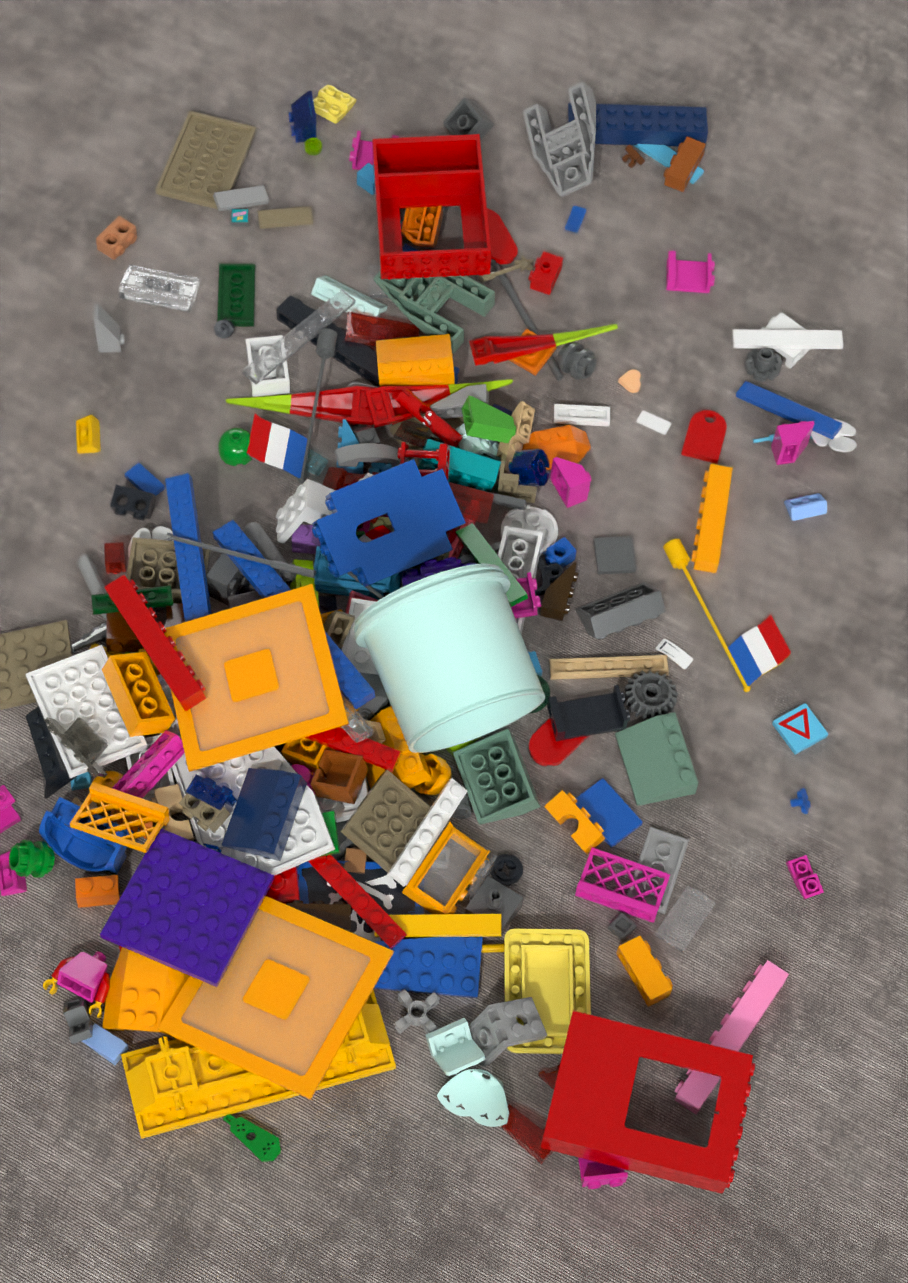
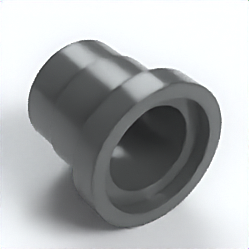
(463, 810)

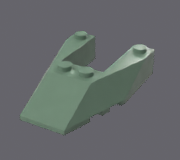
(423, 297)

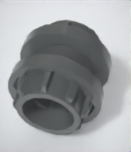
(577, 361)

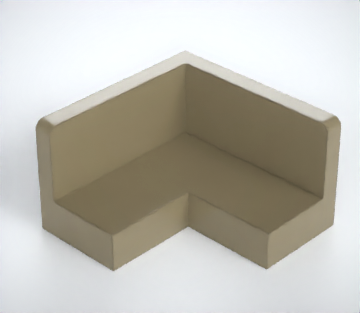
(509, 486)

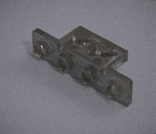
(82, 741)

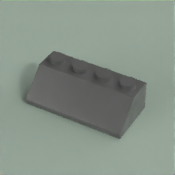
(621, 610)

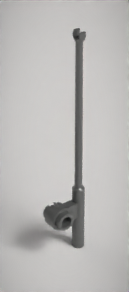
(288, 570)

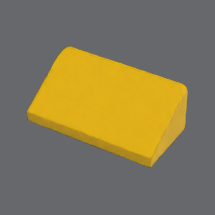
(88, 435)

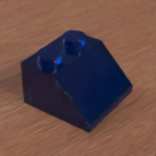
(303, 118)

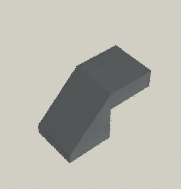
(78, 1019)

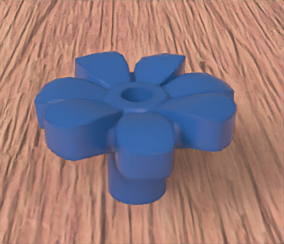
(801, 801)

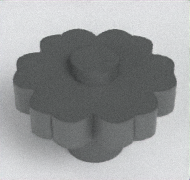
(763, 364)

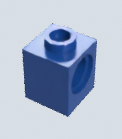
(563, 548)

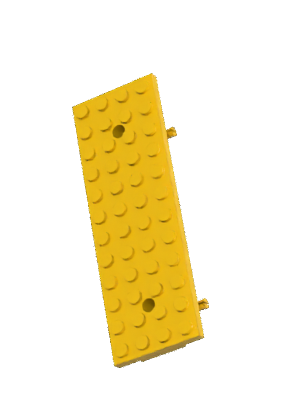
(184, 1085)

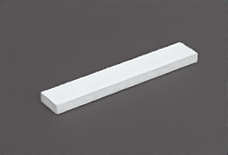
(787, 339)

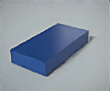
(144, 480)

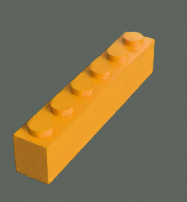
(712, 520)

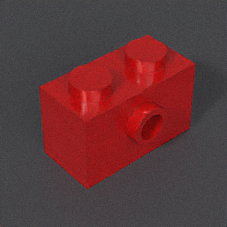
(546, 272)

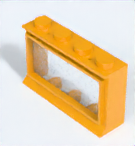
(446, 872)

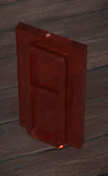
(472, 502)

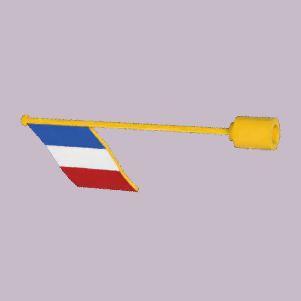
(753, 651)

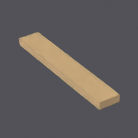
(606, 666)

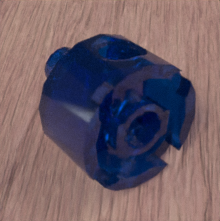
(530, 467)

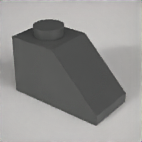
(365, 434)

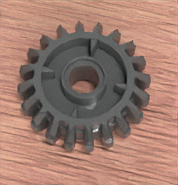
(654, 684)

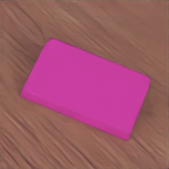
(9, 880)

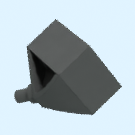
(378, 703)

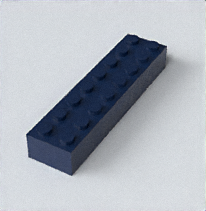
(647, 124)

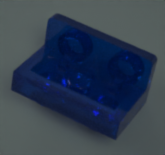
(210, 793)

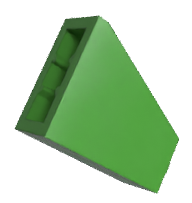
(486, 421)

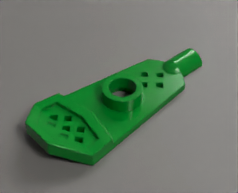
(259, 1142)

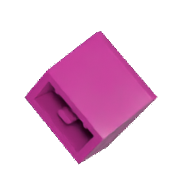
(791, 441)

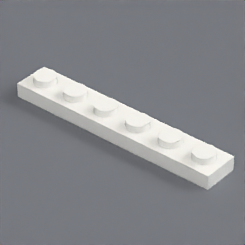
(427, 832)

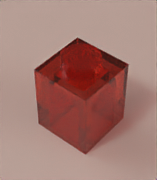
(115, 557)

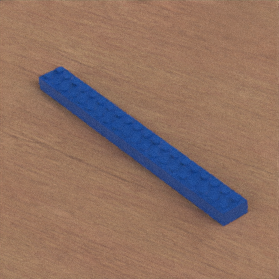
(189, 557)
(269, 583)

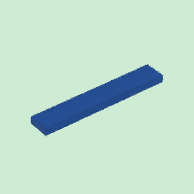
(788, 409)

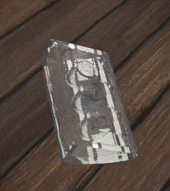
(159, 288)

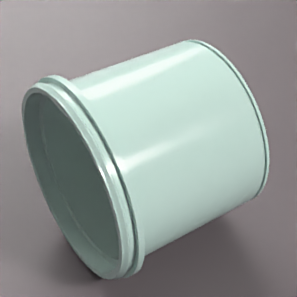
(450, 657)

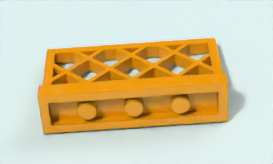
(127, 805)

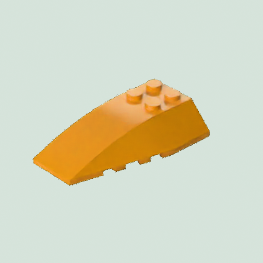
(140, 993)

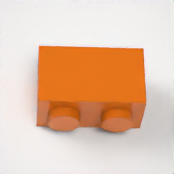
(97, 891)

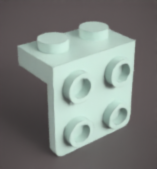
(477, 445)
(454, 1047)

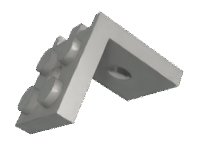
(498, 1028)

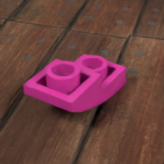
(804, 878)

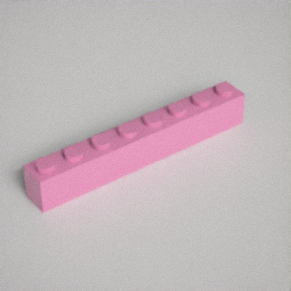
(734, 1032)

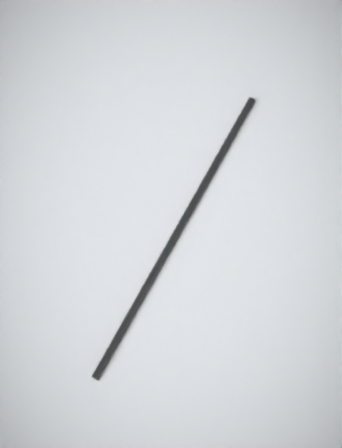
(524, 315)

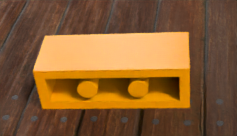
(644, 970)

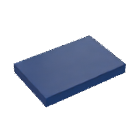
(609, 812)

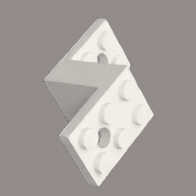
(305, 505)

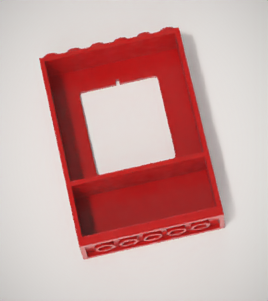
(431, 174)
(595, 1095)

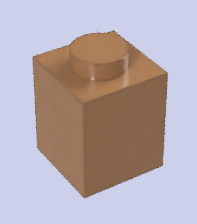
(356, 859)

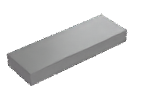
(241, 198)

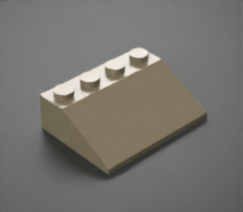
(155, 565)

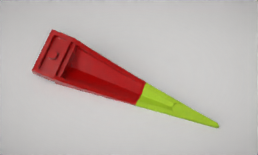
(509, 347)
(332, 405)
(387, 411)

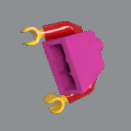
(83, 976)

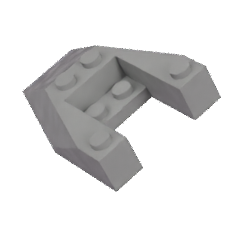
(569, 150)

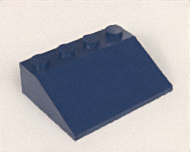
(265, 812)

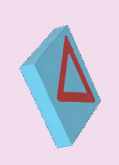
(800, 728)

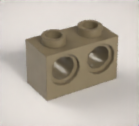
(202, 811)

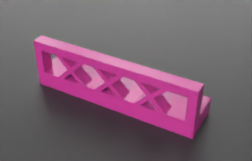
(151, 765)

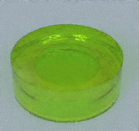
(313, 146)

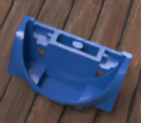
(79, 847)

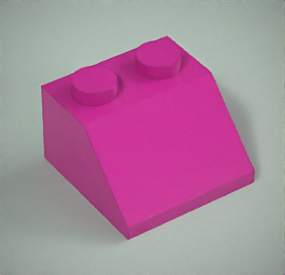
(570, 481)

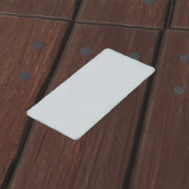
(653, 422)

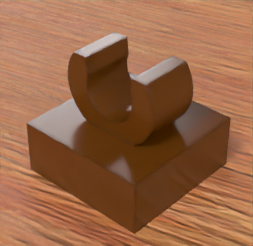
(633, 155)

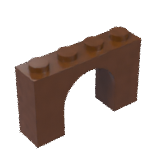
(121, 637)

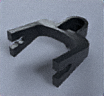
(549, 574)

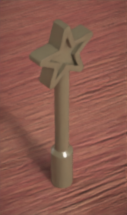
(523, 264)

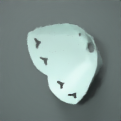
(476, 1096)

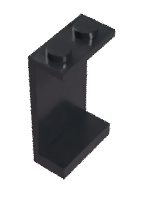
(588, 715)

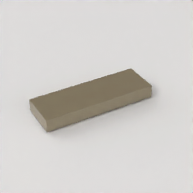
(285, 217)

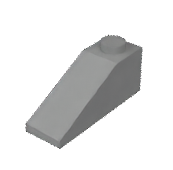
(107, 331)
(451, 406)

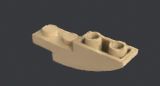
(523, 420)

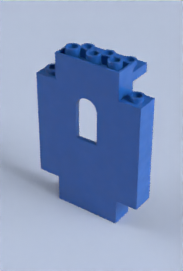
(417, 508)

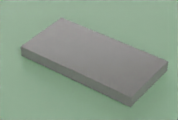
(664, 853)

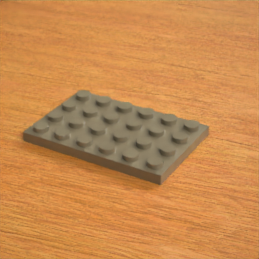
(205, 159)

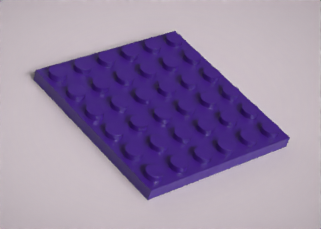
(187, 907)

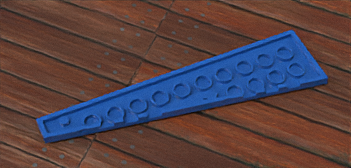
(434, 965)

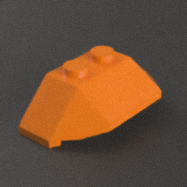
(422, 225)
(561, 442)

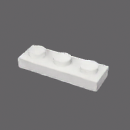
(581, 415)

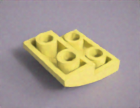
(333, 103)

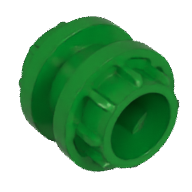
(31, 858)

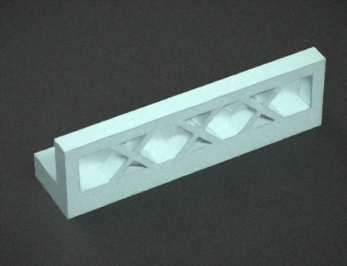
(327, 287)

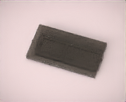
(415, 434)

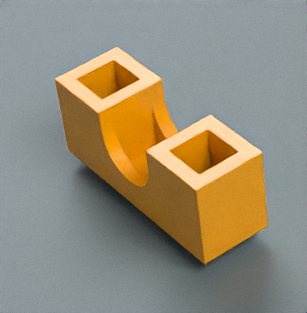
(563, 808)

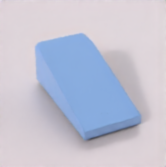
(106, 1044)

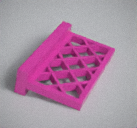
(618, 901)

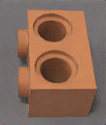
(116, 238)

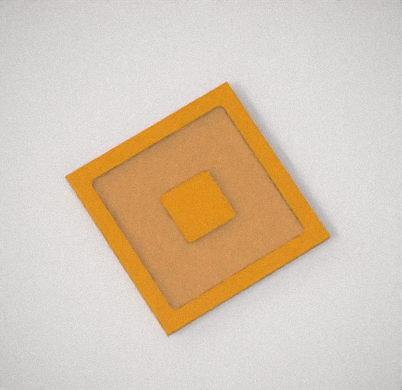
(262, 677)
(281, 998)

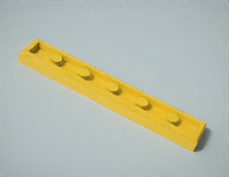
(450, 925)

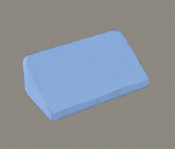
(806, 506)

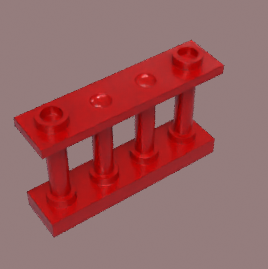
(441, 455)

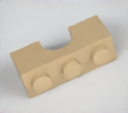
(170, 797)

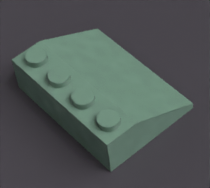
(657, 760)
(496, 778)

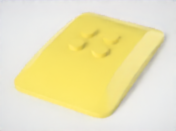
(554, 972)

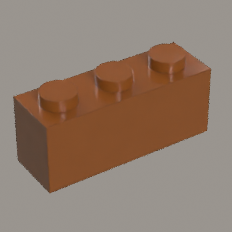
(684, 164)

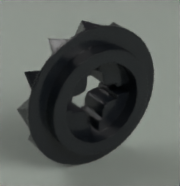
(512, 863)

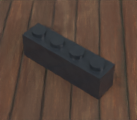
(52, 766)

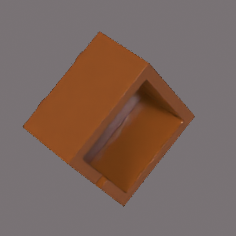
(343, 776)

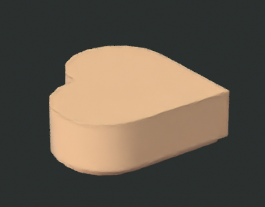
(631, 381)

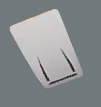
(674, 653)

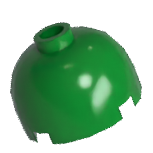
(234, 446)

